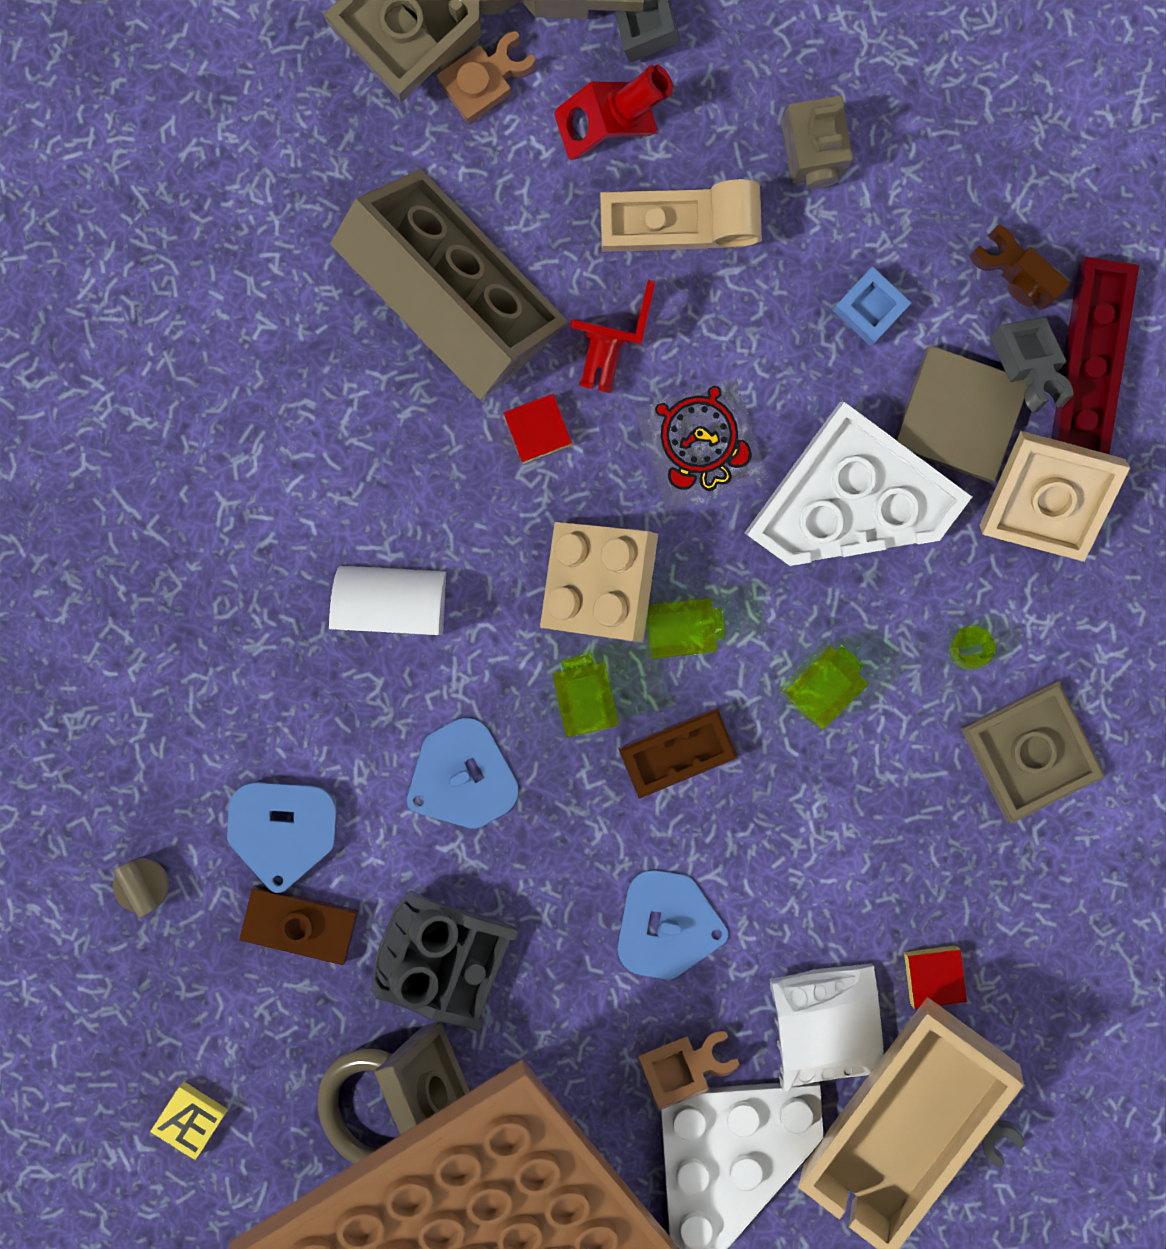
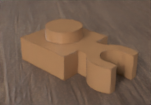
(478, 81)
(678, 1071)

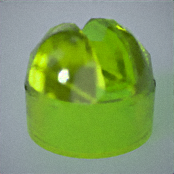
(970, 637)

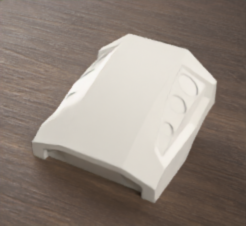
(827, 1024)

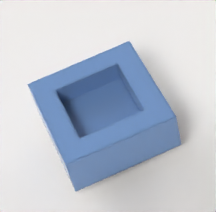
(871, 306)

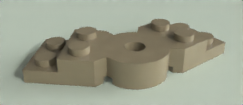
(415, 37)

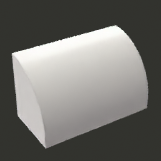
(388, 600)

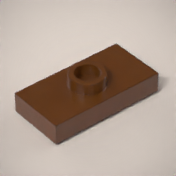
(678, 752)
(299, 925)

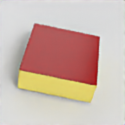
(537, 428)
(935, 975)

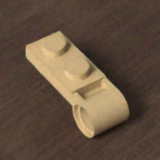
(682, 219)

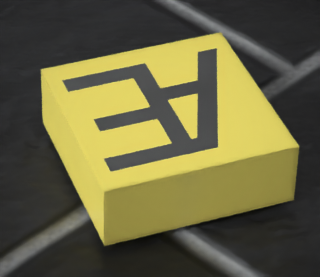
(189, 1120)

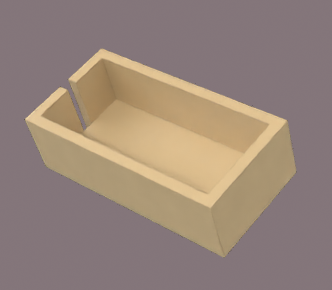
(911, 1126)

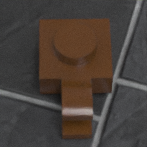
(1029, 275)

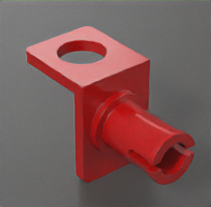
(614, 109)
(606, 345)

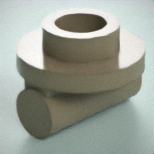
(140, 885)

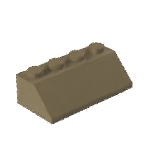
(447, 281)

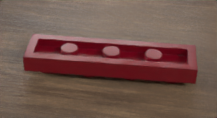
(1096, 352)

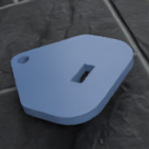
(447, 783)
(281, 846)
(682, 930)

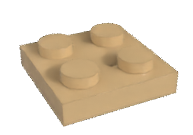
(1053, 496)
(599, 581)

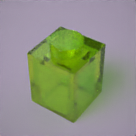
(683, 628)
(824, 685)
(584, 695)

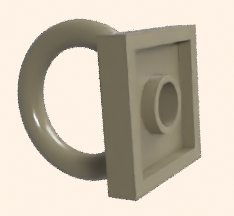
(414, 1081)

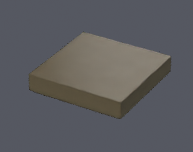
(960, 414)
(1032, 752)

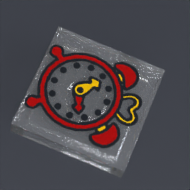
(700, 444)

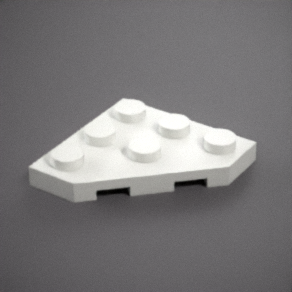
(855, 496)
(732, 1155)

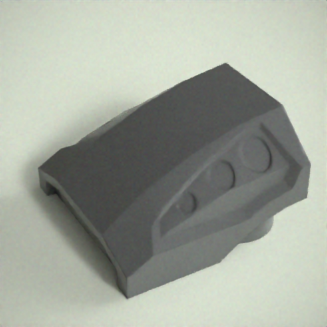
(444, 972)

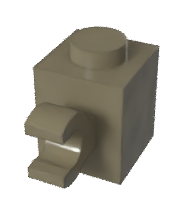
(817, 141)

